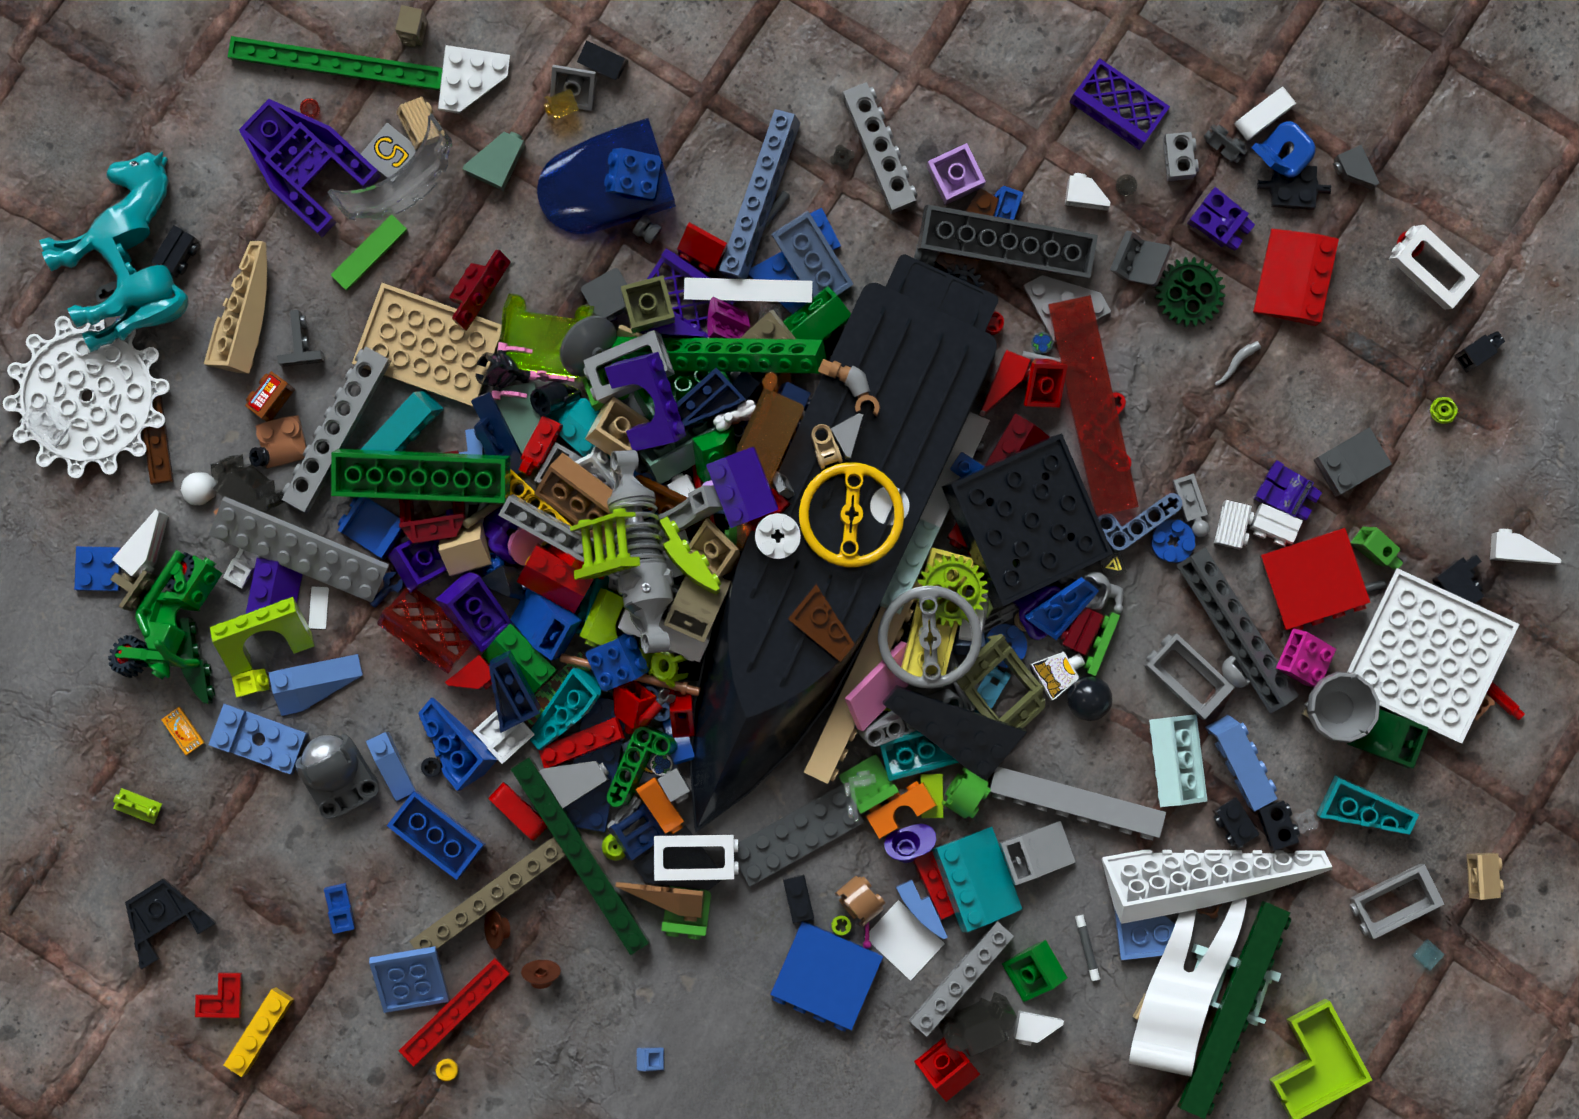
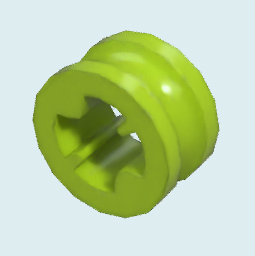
(834, 923)

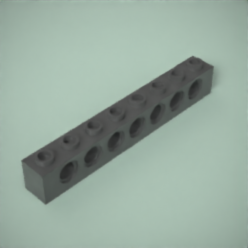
(1237, 630)

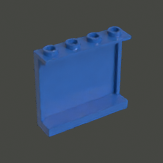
(826, 976)

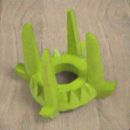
(660, 672)

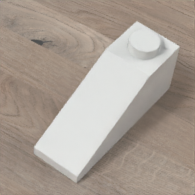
(1517, 548)

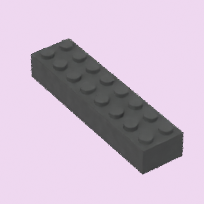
(1007, 241)

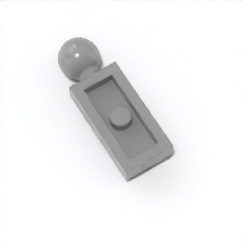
(1192, 504)

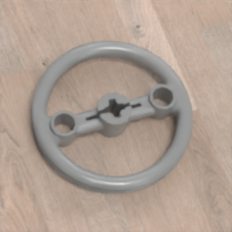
(929, 680)

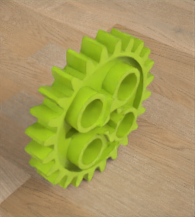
(938, 575)

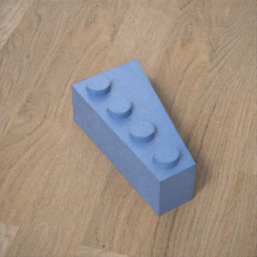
(1243, 762)

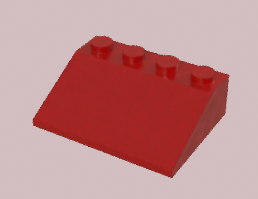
(1296, 276)

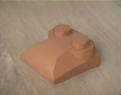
(282, 439)

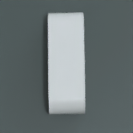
(1265, 113)

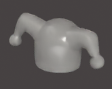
(1105, 589)

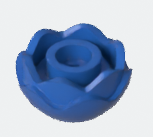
(496, 563)

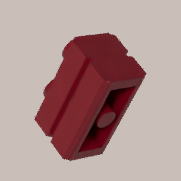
(1082, 631)

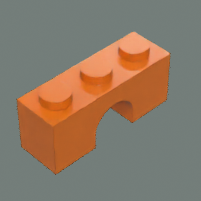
(883, 817)

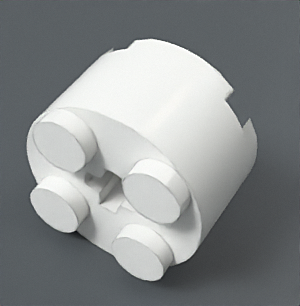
(786, 545)

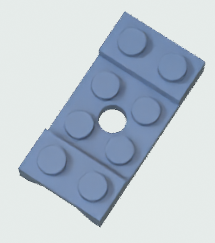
(236, 734)

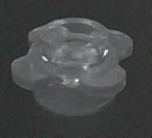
(1300, 817)

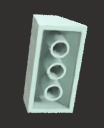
(1178, 760)

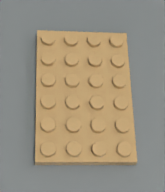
(427, 344)

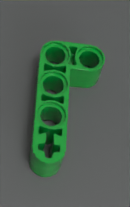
(637, 769)

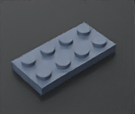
(811, 255)

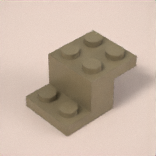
(769, 328)

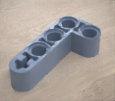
(1142, 519)

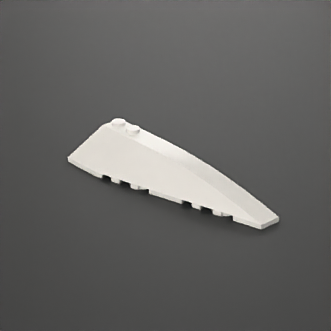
(1171, 883)

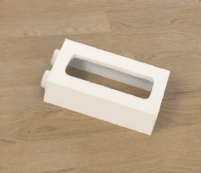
(1404, 261)
(726, 841)

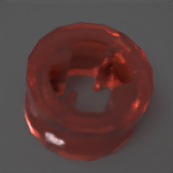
(303, 105)

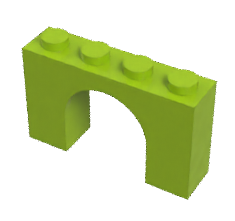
(279, 617)
(602, 619)

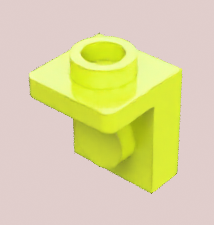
(250, 682)

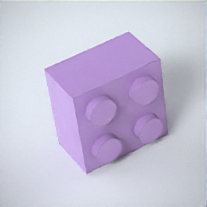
(956, 174)

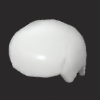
(198, 488)

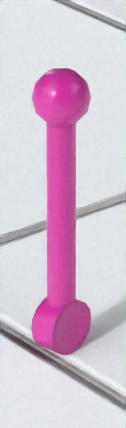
(867, 944)

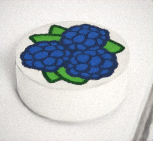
(661, 764)

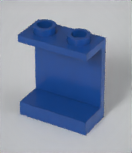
(371, 526)

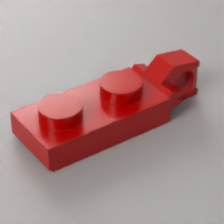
(539, 444)

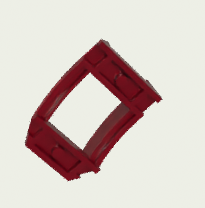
(433, 528)

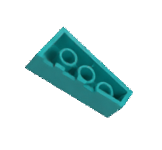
(405, 423)
(1357, 805)

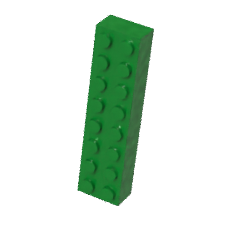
(420, 475)

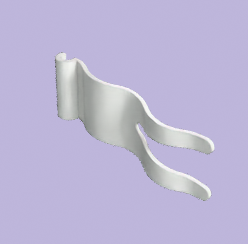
(1180, 999)

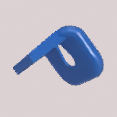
(1294, 162)

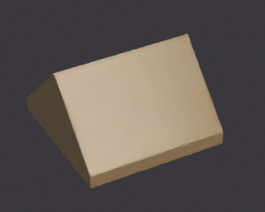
(465, 551)

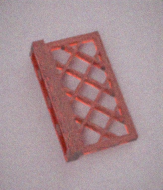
(419, 638)

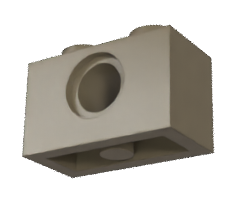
(411, 25)

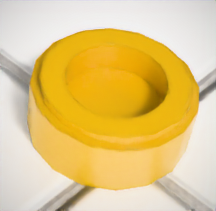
(447, 1069)

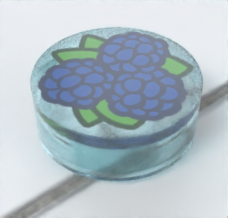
(1041, 343)

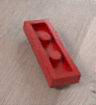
(934, 884)

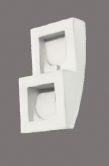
(241, 568)

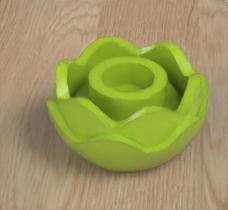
(1450, 410)
(609, 851)

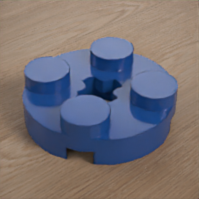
(1170, 553)
(1014, 636)

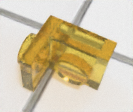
(560, 104)

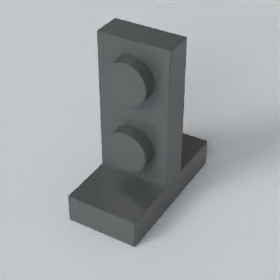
(300, 344)

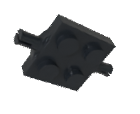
(1296, 191)

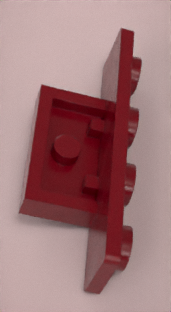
(476, 287)

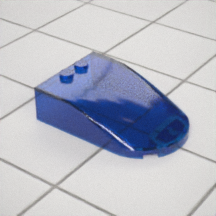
(574, 188)

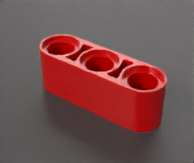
(518, 811)

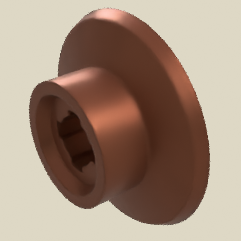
(496, 929)
(540, 973)

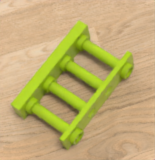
(611, 564)

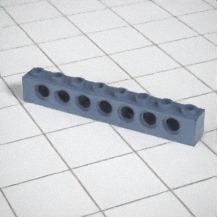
(760, 195)

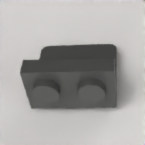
(1140, 260)
(606, 295)

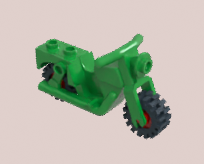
(156, 617)

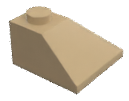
(716, 547)

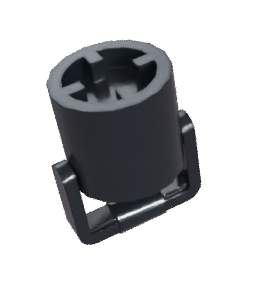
(553, 397)

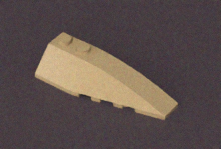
(239, 328)

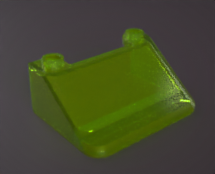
(537, 332)

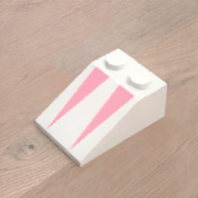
(143, 547)

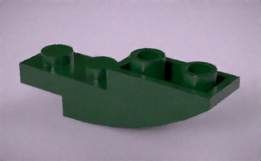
(199, 676)

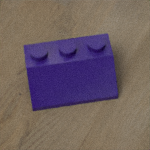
(742, 487)
(272, 584)

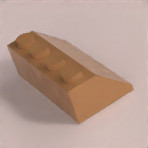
(574, 492)

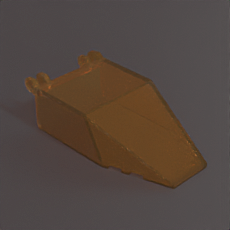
(770, 433)

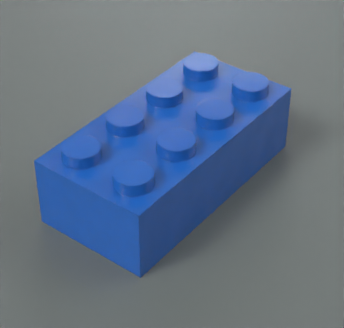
(436, 835)

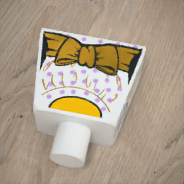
(1057, 673)

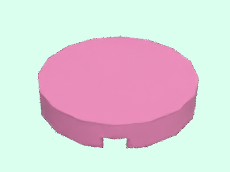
(522, 545)

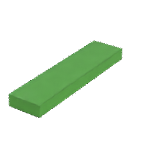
(369, 252)

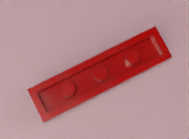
(581, 743)

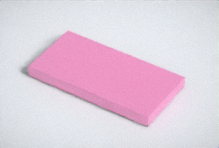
(868, 696)

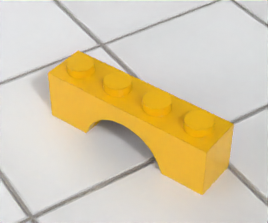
(258, 1031)

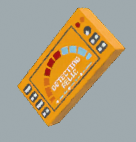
(183, 731)

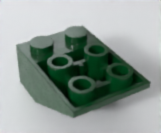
(1394, 740)

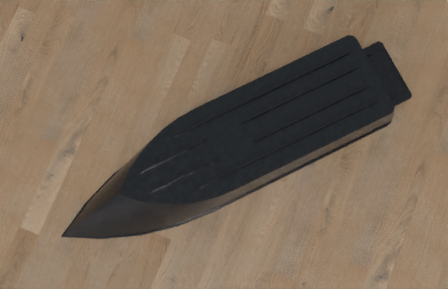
(760, 673)

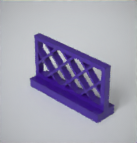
(1106, 115)
(687, 270)

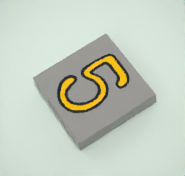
(389, 151)

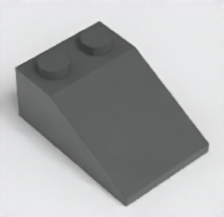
(1352, 462)

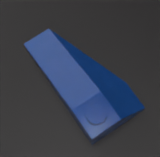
(459, 750)

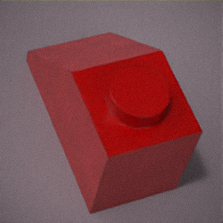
(473, 675)

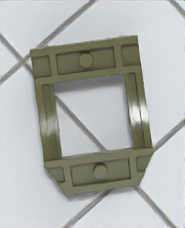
(989, 657)

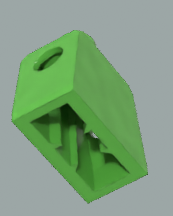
(1377, 547)

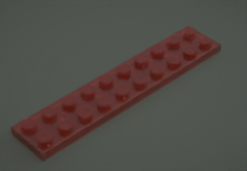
(1093, 406)

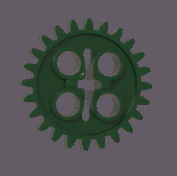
(1178, 307)

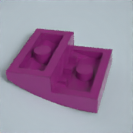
(726, 320)

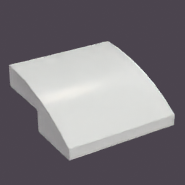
(502, 744)

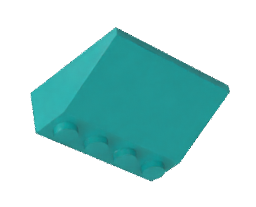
(977, 879)

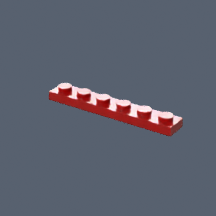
(454, 1012)

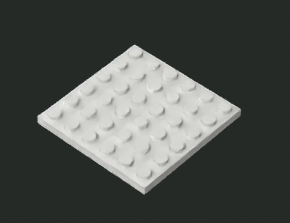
(1432, 654)

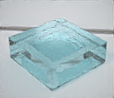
(1428, 954)

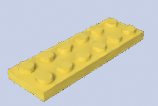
(914, 652)

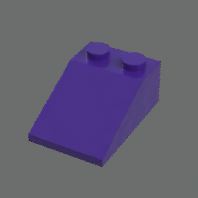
(417, 563)
(474, 610)

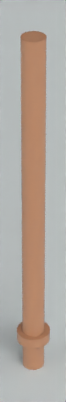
(681, 687)

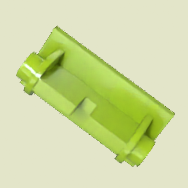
(137, 805)

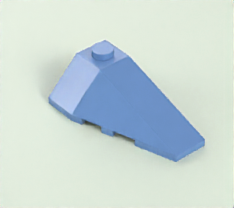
(307, 684)

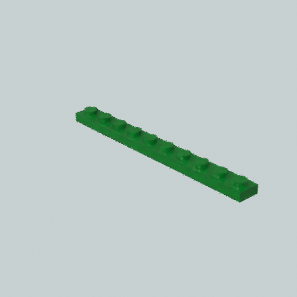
(335, 63)

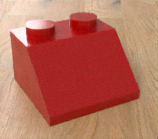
(701, 248)
(1045, 383)
(946, 1069)

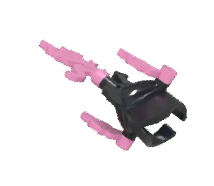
(506, 371)

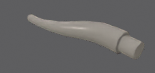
(1238, 358)

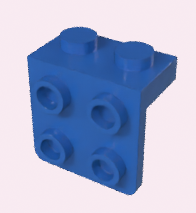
(632, 173)
(617, 662)

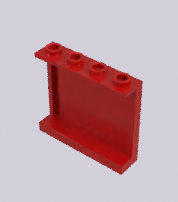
(1315, 580)

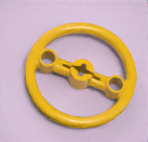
(858, 470)

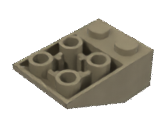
(695, 609)

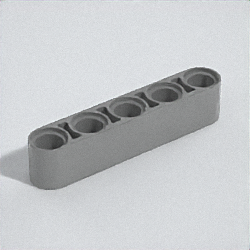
(884, 734)

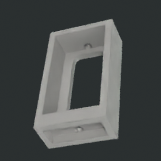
(605, 393)
(1222, 686)
(1430, 902)

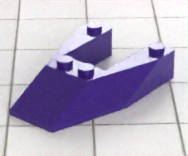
(294, 151)

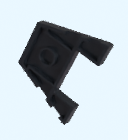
(157, 909)

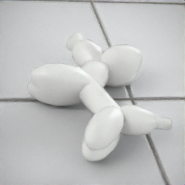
(743, 412)

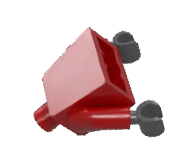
(637, 705)

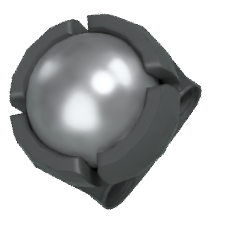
(335, 774)

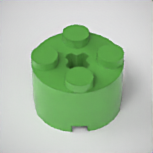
(966, 793)

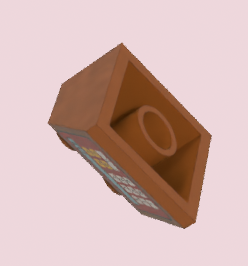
(269, 396)

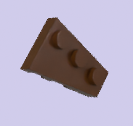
(821, 624)

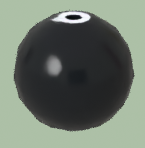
(1089, 698)

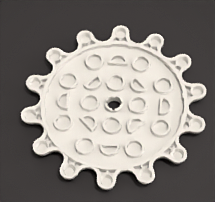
(119, 400)

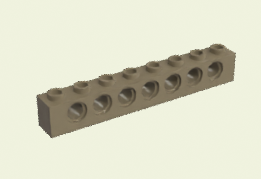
(490, 896)

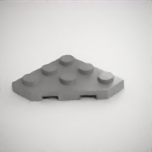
(1050, 290)

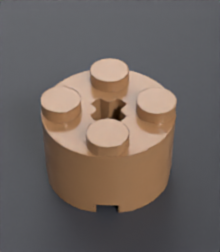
(860, 900)

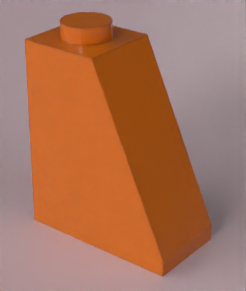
(660, 806)

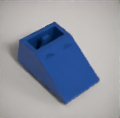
(545, 624)

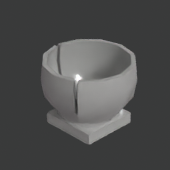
(1343, 707)

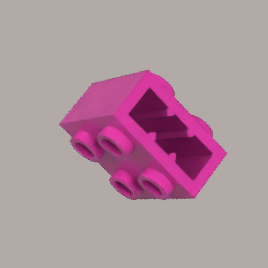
(1305, 658)

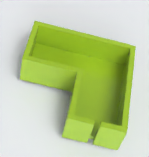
(1330, 1067)

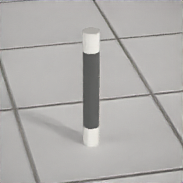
(1082, 928)

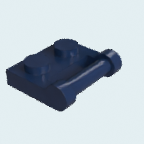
(641, 838)

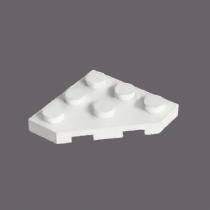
(469, 76)

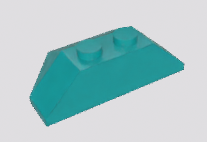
(576, 421)

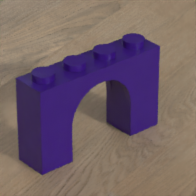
(650, 374)

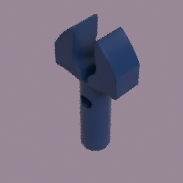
(379, 597)

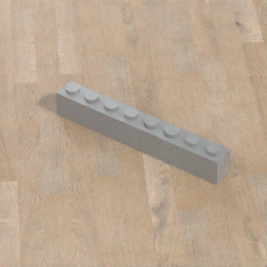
(1078, 802)

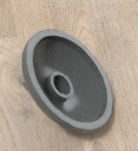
(585, 340)

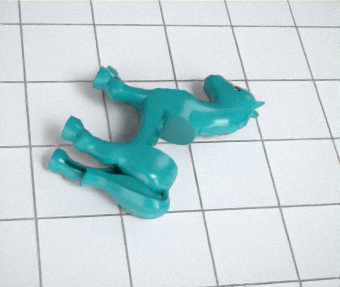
(140, 296)

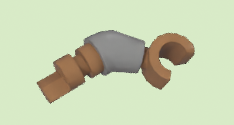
(854, 379)

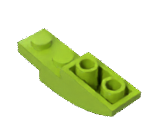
(691, 565)

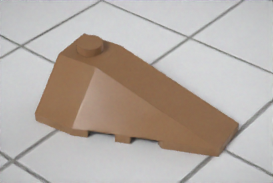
(676, 900)

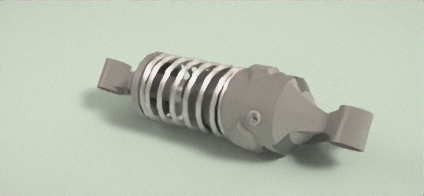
(646, 587)

